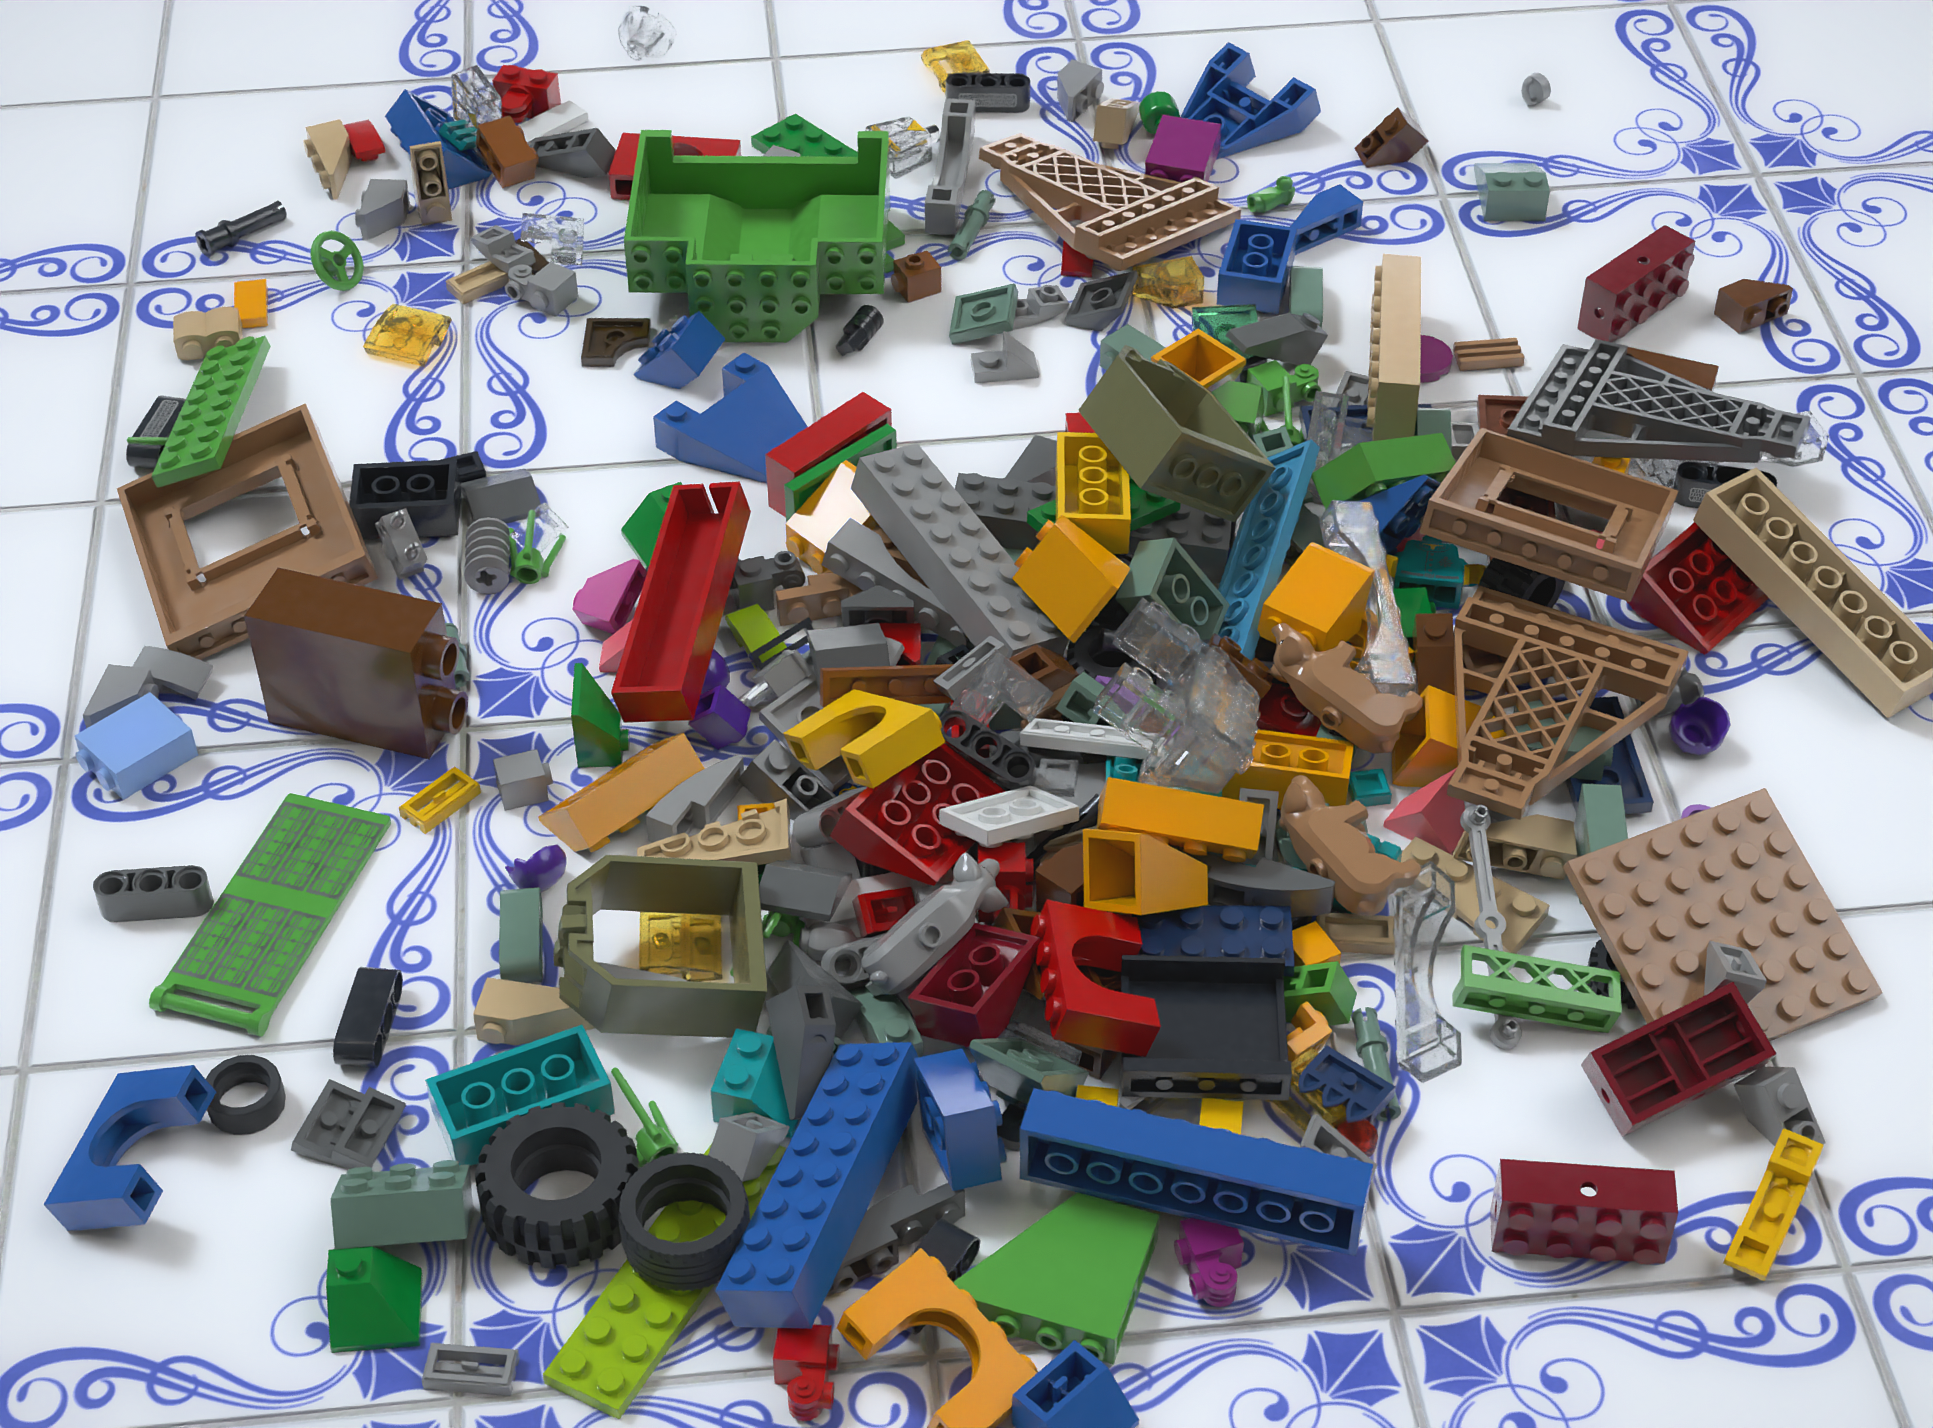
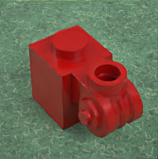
(804, 1363)

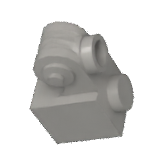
(547, 291)

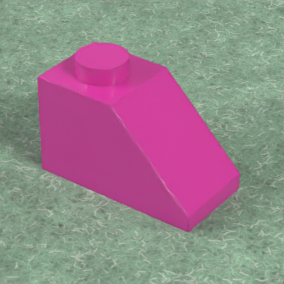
(610, 596)

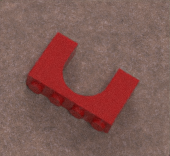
(624, 160)
(1077, 1006)

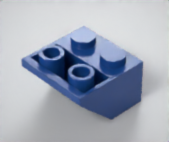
(680, 353)
(1072, 1393)

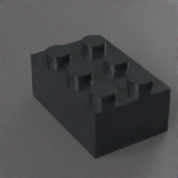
(425, 488)

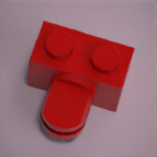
(526, 91)
(1012, 877)

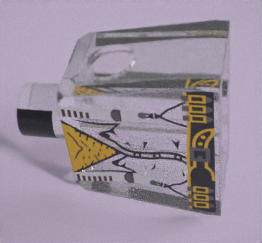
(474, 97)
(908, 144)

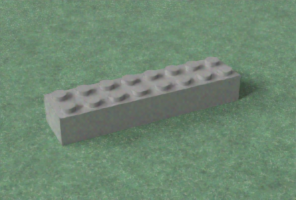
(951, 550)

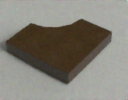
(611, 338)

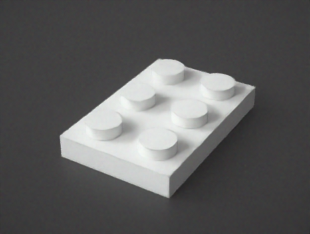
(1009, 816)

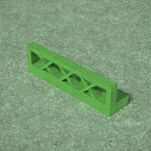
(1543, 1002)

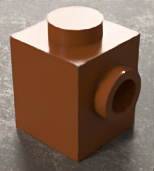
(916, 276)

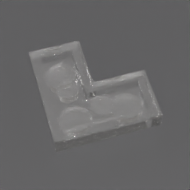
(561, 232)
(1000, 683)

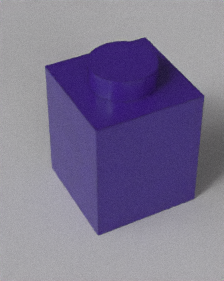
(721, 717)

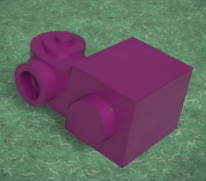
(1211, 1258)

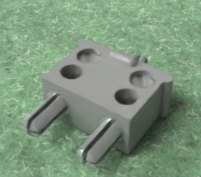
(401, 544)
(778, 677)

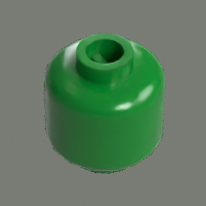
(1154, 106)

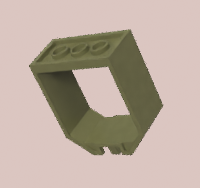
(1175, 436)
(664, 1005)

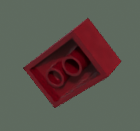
(974, 986)

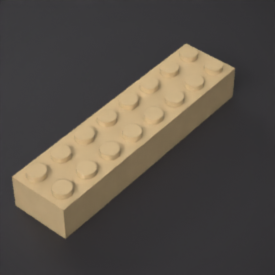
(1395, 347)
(1820, 590)

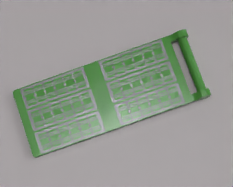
(272, 912)

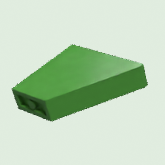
(1069, 1276)

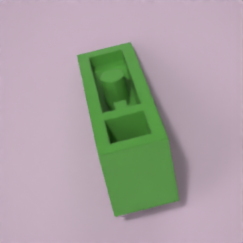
(1324, 988)

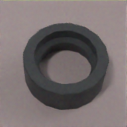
(254, 1116)

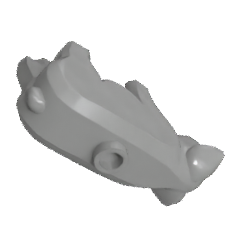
(932, 927)

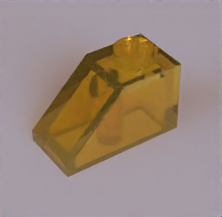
(1170, 283)

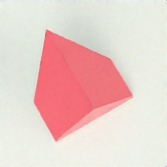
(1430, 815)

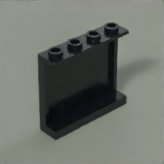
(1217, 1029)

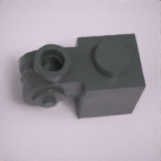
(758, 577)

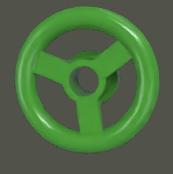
(331, 264)

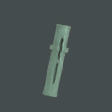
(975, 218)
(1373, 1049)

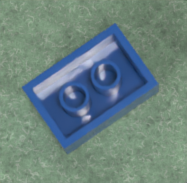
(1256, 265)
(959, 1119)

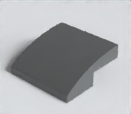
(348, 1126)

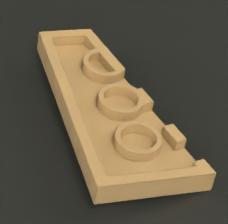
(752, 839)
(1521, 911)

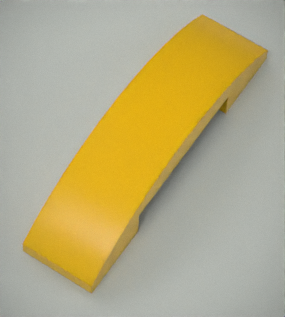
(1774, 1205)

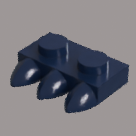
(1347, 1085)

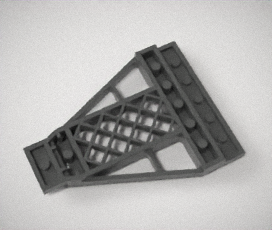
(1652, 407)

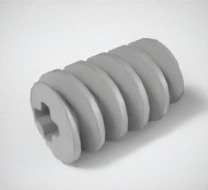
(487, 555)

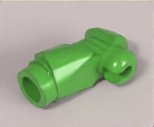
(1272, 196)

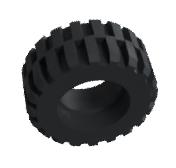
(548, 1143)

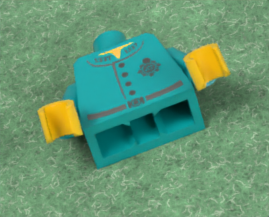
(1436, 567)

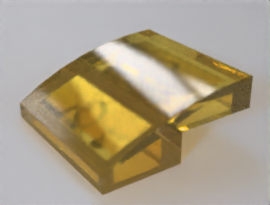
(407, 334)
(681, 945)

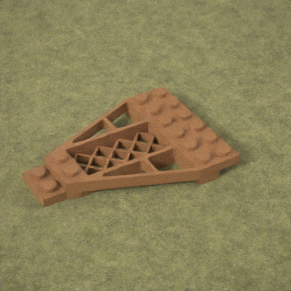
(1123, 211)
(1558, 645)

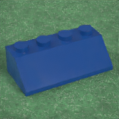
(418, 122)

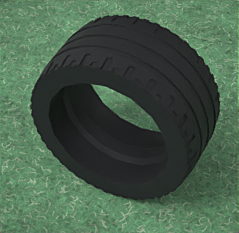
(673, 1180)

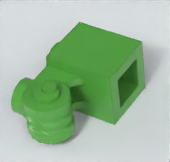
(1270, 375)

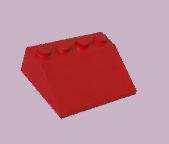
(1695, 591)
(899, 819)

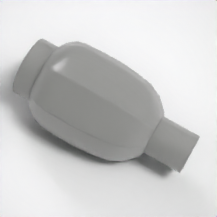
(824, 936)

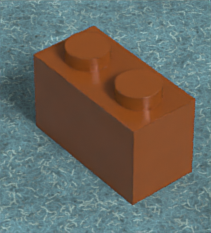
(506, 151)

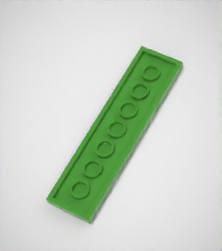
(212, 411)

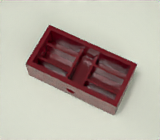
(1634, 290)
(1677, 1059)
(1544, 1212)

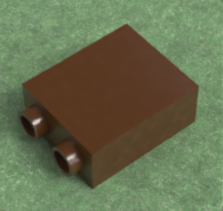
(355, 663)

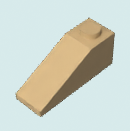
(1114, 122)
(521, 1013)

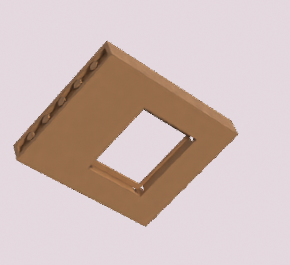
(1491, 461)
(210, 614)

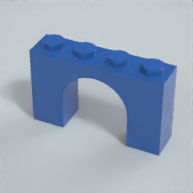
(91, 1186)

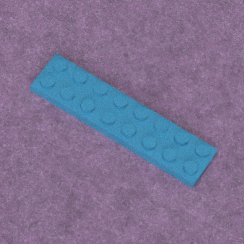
(1263, 543)

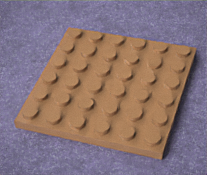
(1728, 881)

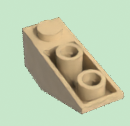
(329, 154)
(430, 183)
(1527, 845)

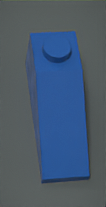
(1327, 217)

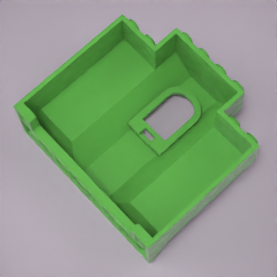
(758, 232)

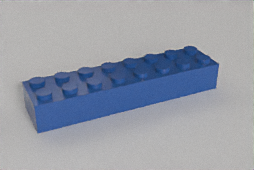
(1194, 1171)
(821, 1188)

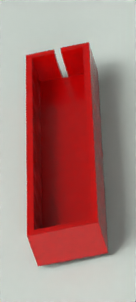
(681, 604)

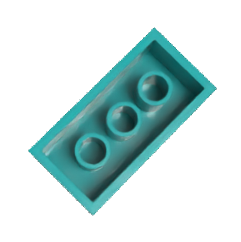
(486, 1093)

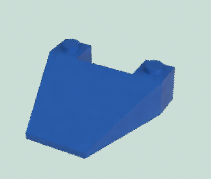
(1244, 115)
(737, 428)

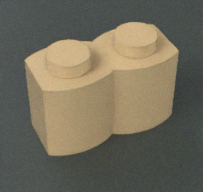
(200, 331)

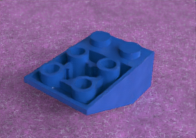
(1401, 510)

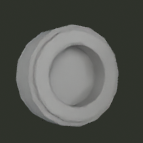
(1535, 89)

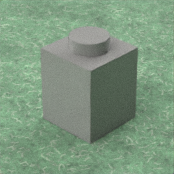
(522, 779)

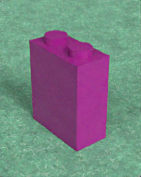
(1183, 149)

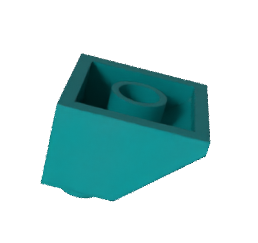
(751, 1081)

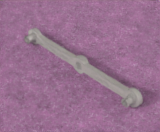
(1475, 821)

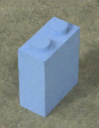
(135, 746)

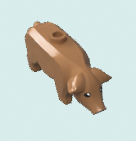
(1339, 694)
(1337, 848)

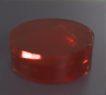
(1361, 1134)

